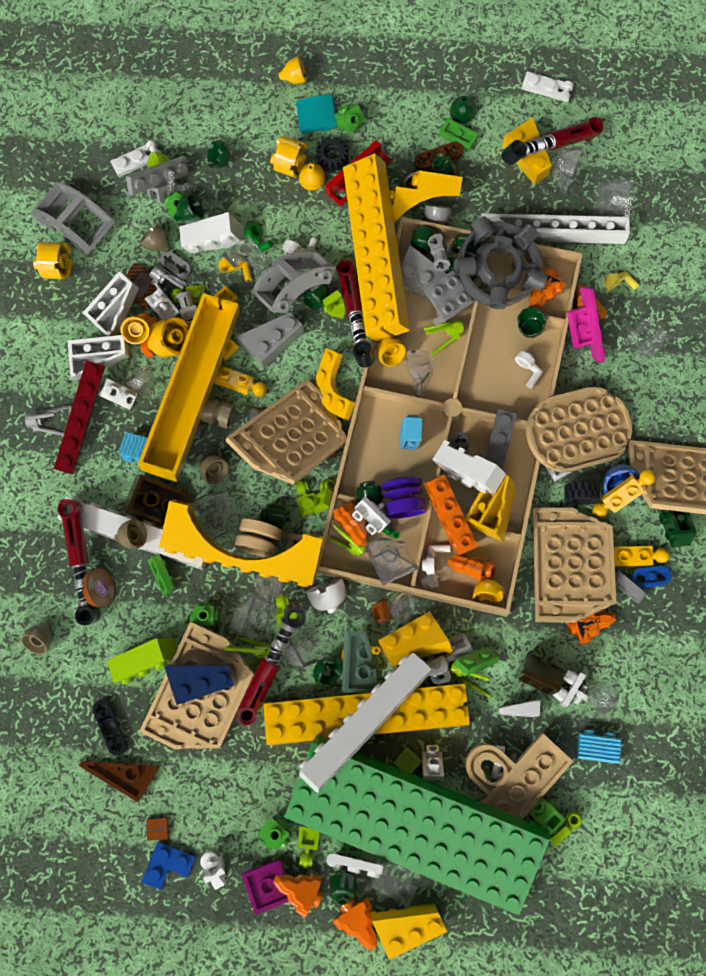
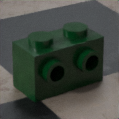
(678, 527)

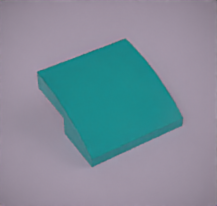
(316, 114)

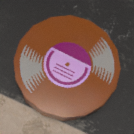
(98, 588)

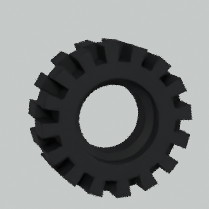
(332, 145)
(582, 493)

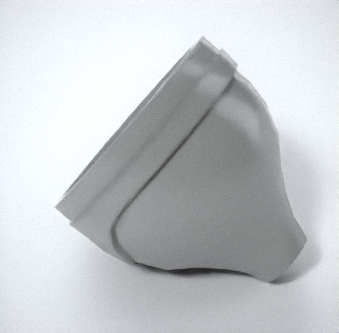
(437, 213)

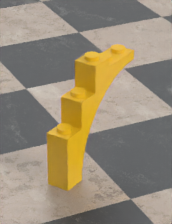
(425, 187)

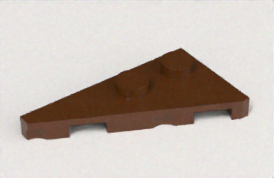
(127, 778)

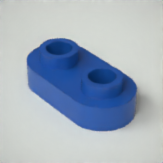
(650, 576)

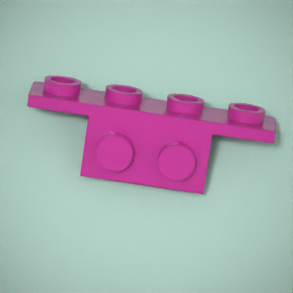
(585, 325)

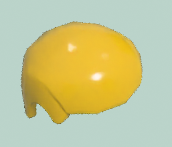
(489, 590)

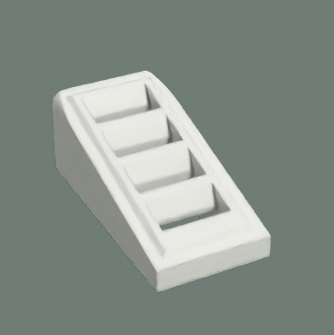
(525, 709)

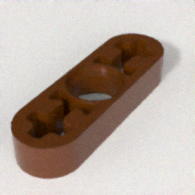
(439, 150)

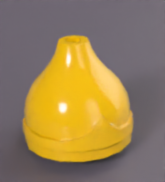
(293, 71)
(312, 176)
(135, 329)
(390, 351)

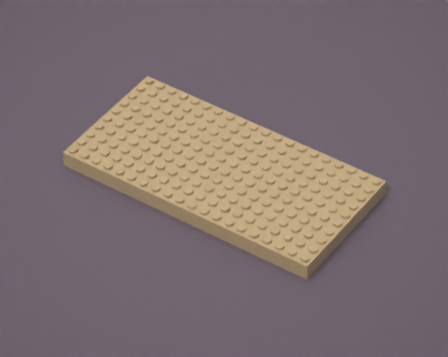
(466, 390)

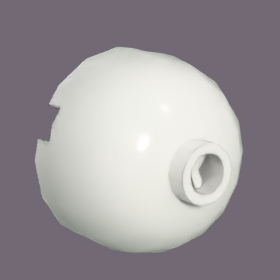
(328, 595)

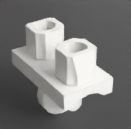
(162, 305)
(118, 394)
(372, 514)
(575, 681)
(432, 764)
(213, 869)

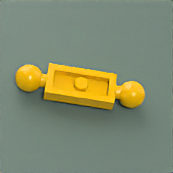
(239, 382)
(623, 493)
(639, 556)

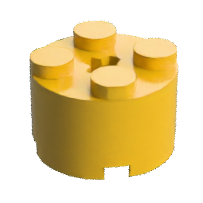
(289, 156)
(53, 260)
(167, 337)

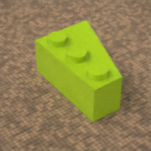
(142, 660)

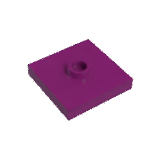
(260, 886)

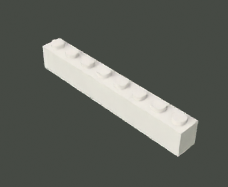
(570, 228)
(107, 524)
(364, 722)

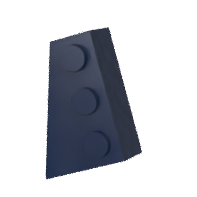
(199, 680)

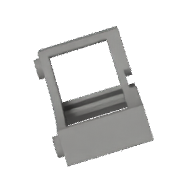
(52, 203)
(287, 267)

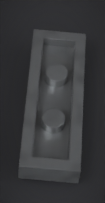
(500, 437)

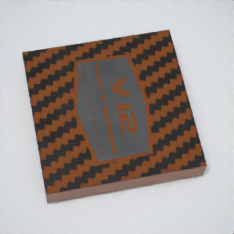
(141, 278)

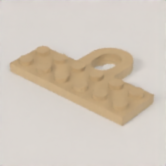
(522, 781)

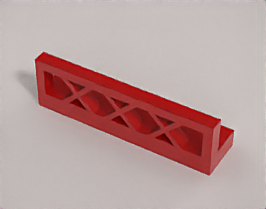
(339, 181)

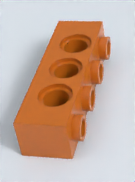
(450, 514)

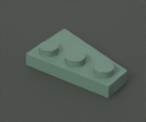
(358, 668)

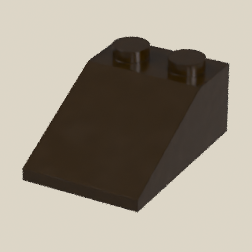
(151, 498)
(540, 675)

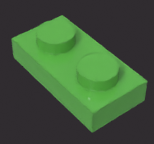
(458, 133)
(161, 575)
(476, 660)

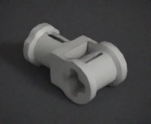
(440, 252)
(187, 312)

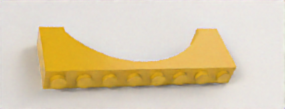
(185, 535)

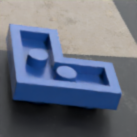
(165, 859)

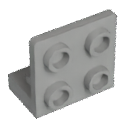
(447, 297)

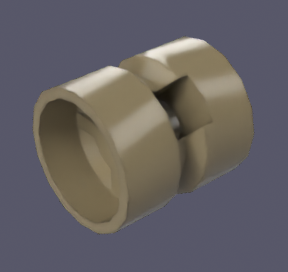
(217, 413)

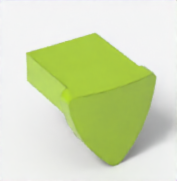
(334, 305)

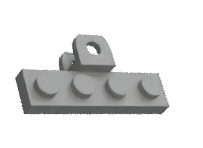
(155, 178)
(438, 664)

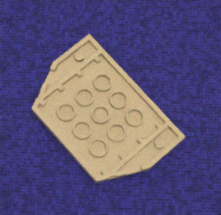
(290, 435)
(678, 473)
(571, 565)
(205, 719)

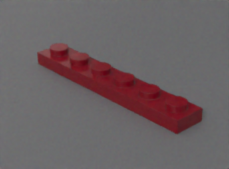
(79, 417)

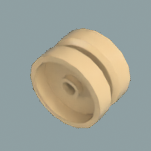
(258, 538)

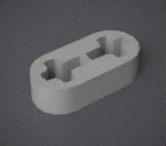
(178, 262)
(629, 587)

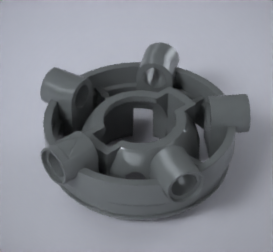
(507, 240)

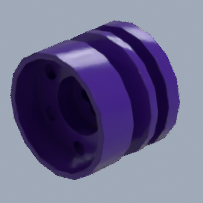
(403, 494)

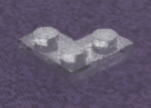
(247, 251)

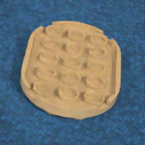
(578, 429)

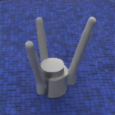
(160, 275)
(36, 419)

